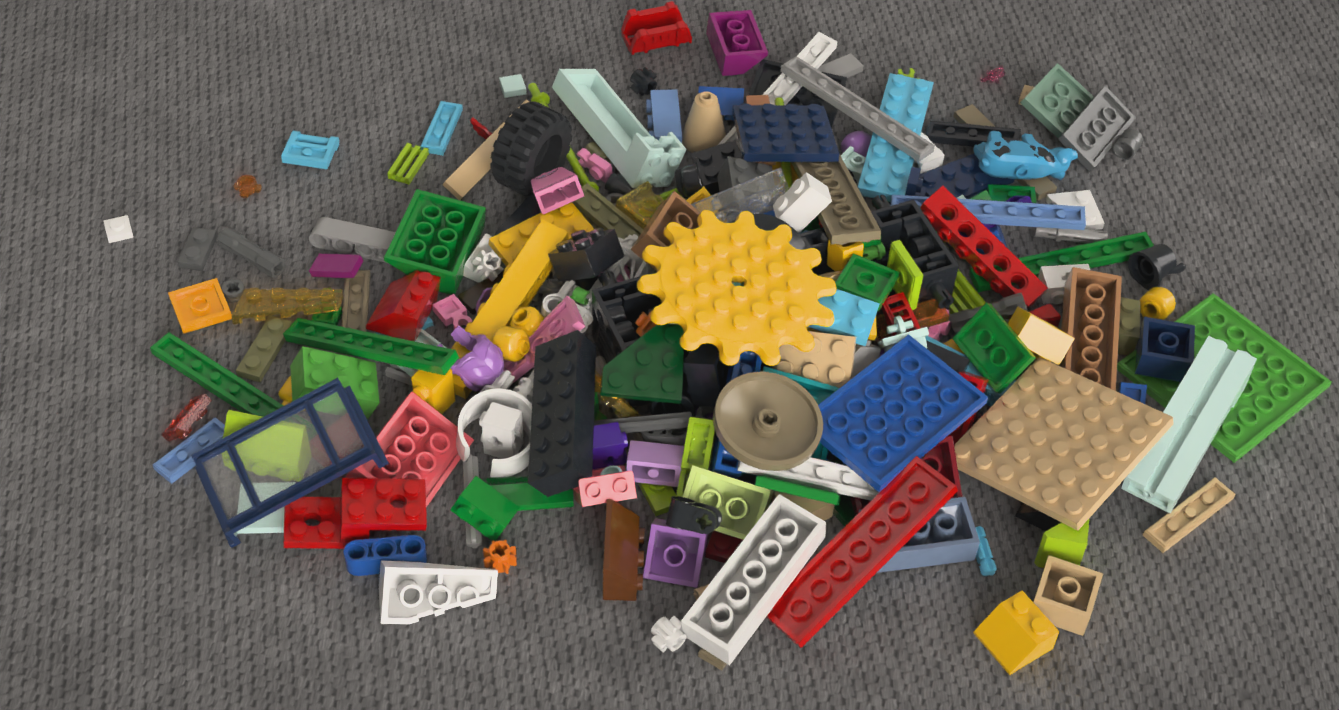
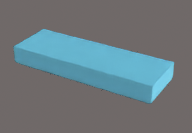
(442, 127)

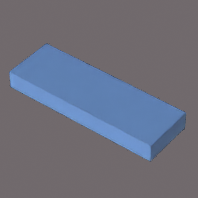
(179, 459)

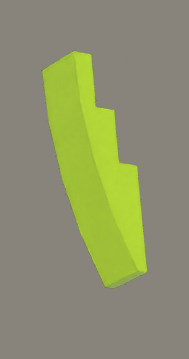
(696, 449)

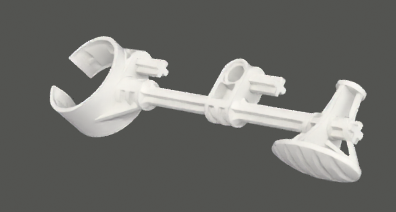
(522, 394)

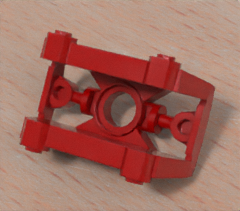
(654, 28)

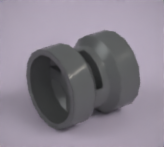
(1128, 144)

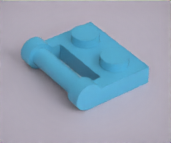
(309, 150)

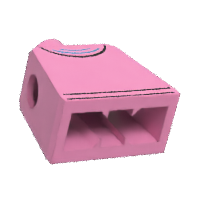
(556, 189)

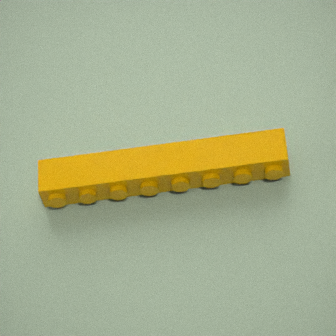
(515, 290)

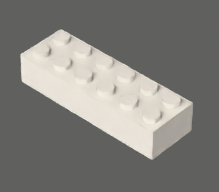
(753, 579)

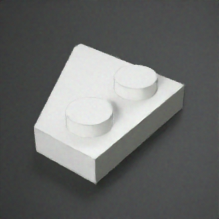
(1080, 198)

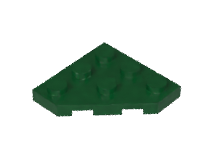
(648, 368)

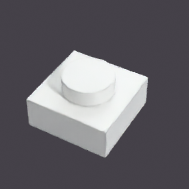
(118, 229)

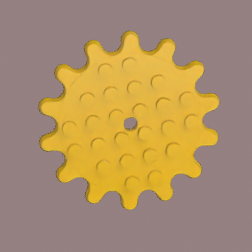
(699, 293)

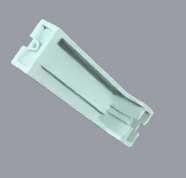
(617, 130)
(1197, 413)

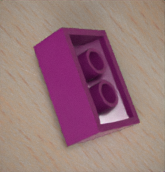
(735, 41)

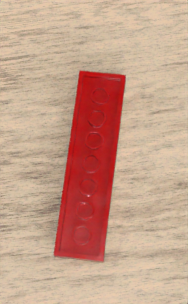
(860, 550)

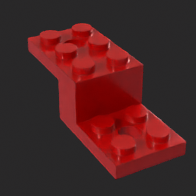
(361, 508)

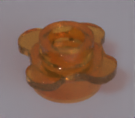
(247, 186)

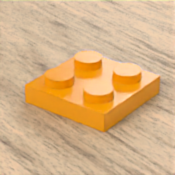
(200, 305)

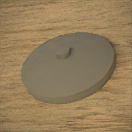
(768, 421)

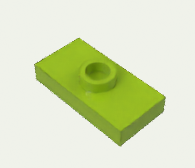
(657, 497)

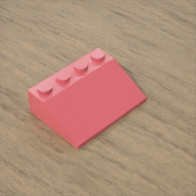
(417, 446)

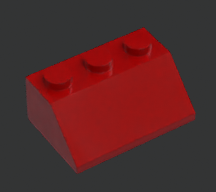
(405, 306)

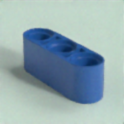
(373, 550)

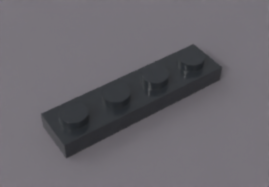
(966, 134)

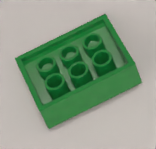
(437, 238)

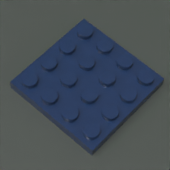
(784, 133)

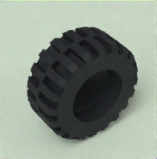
(528, 145)

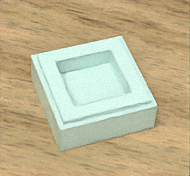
(512, 86)

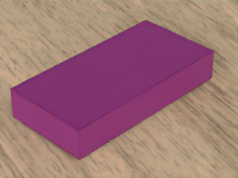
(336, 265)

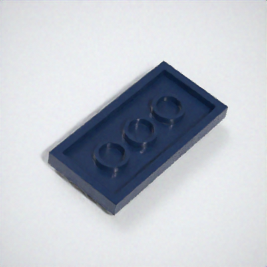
(960, 178)

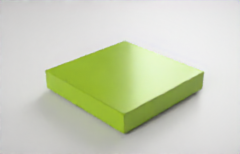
(910, 275)

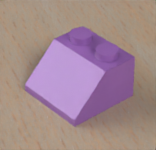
(674, 555)

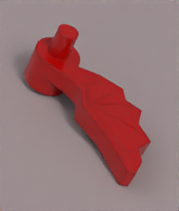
(481, 130)

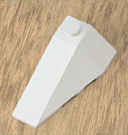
(422, 589)

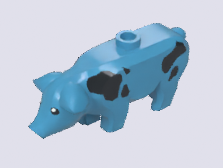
(1022, 158)

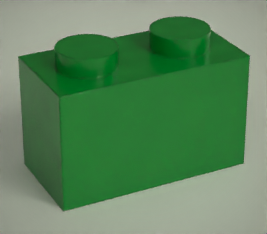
(484, 508)

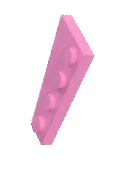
(561, 321)

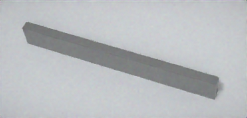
(858, 109)

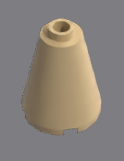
(704, 123)

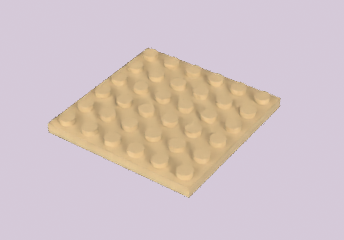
(1059, 442)

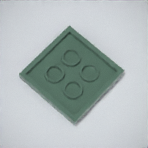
(1057, 100)

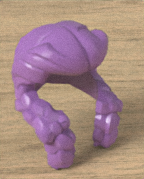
(481, 364)

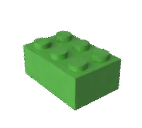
(317, 367)

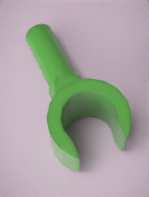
(579, 296)

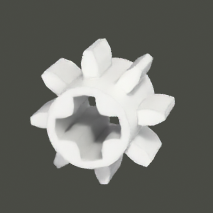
(487, 265)
(668, 634)

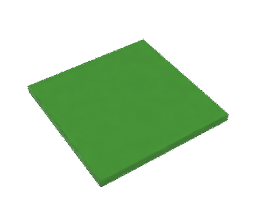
(1276, 388)

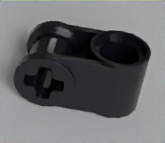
(688, 515)

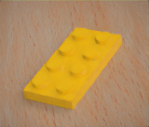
(509, 241)

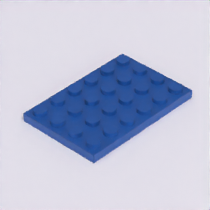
(896, 411)

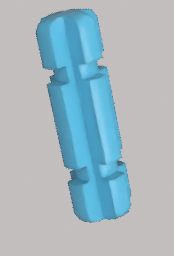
(984, 554)

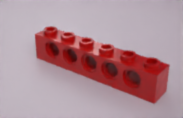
(996, 253)

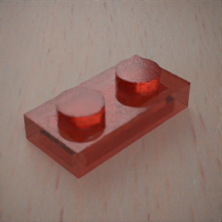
(180, 426)

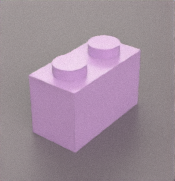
(655, 462)

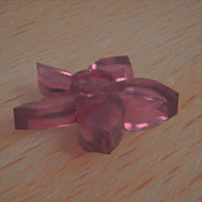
(994, 75)

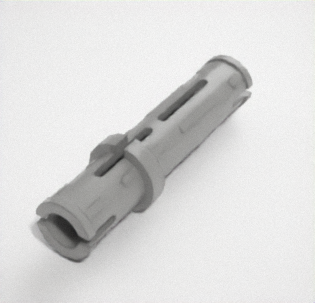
(1081, 236)

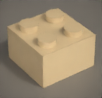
(1067, 594)

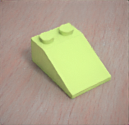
(737, 500)

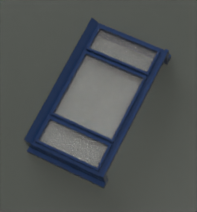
(286, 456)

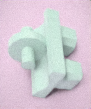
(900, 328)

